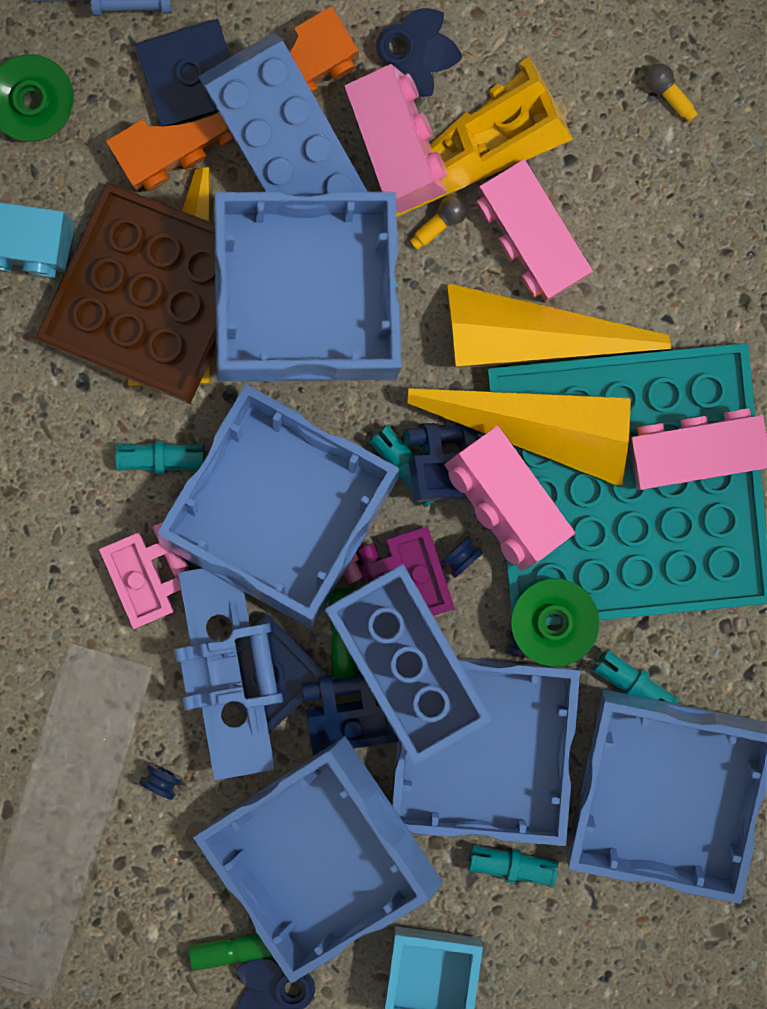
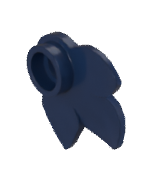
(425, 48)
(268, 989)

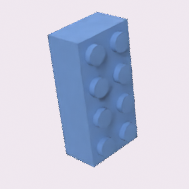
(279, 122)
(409, 664)

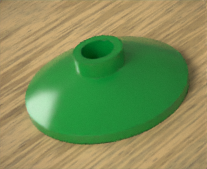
(36, 75)
(578, 625)

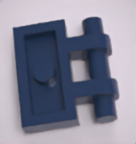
(427, 471)
(359, 721)

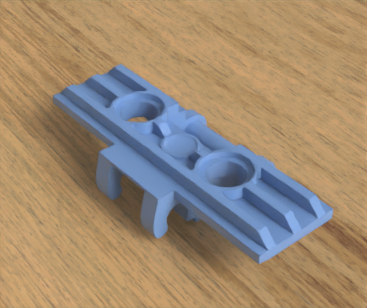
(215, 679)

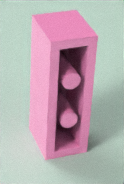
(397, 136)
(532, 232)
(698, 449)
(509, 499)

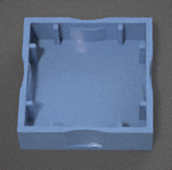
(306, 287)
(278, 506)
(507, 775)
(670, 796)
(319, 860)

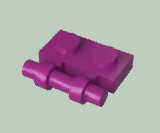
(421, 561)

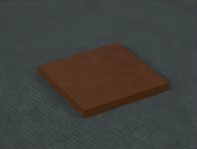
(139, 294)

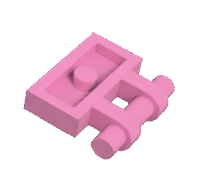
(138, 580)

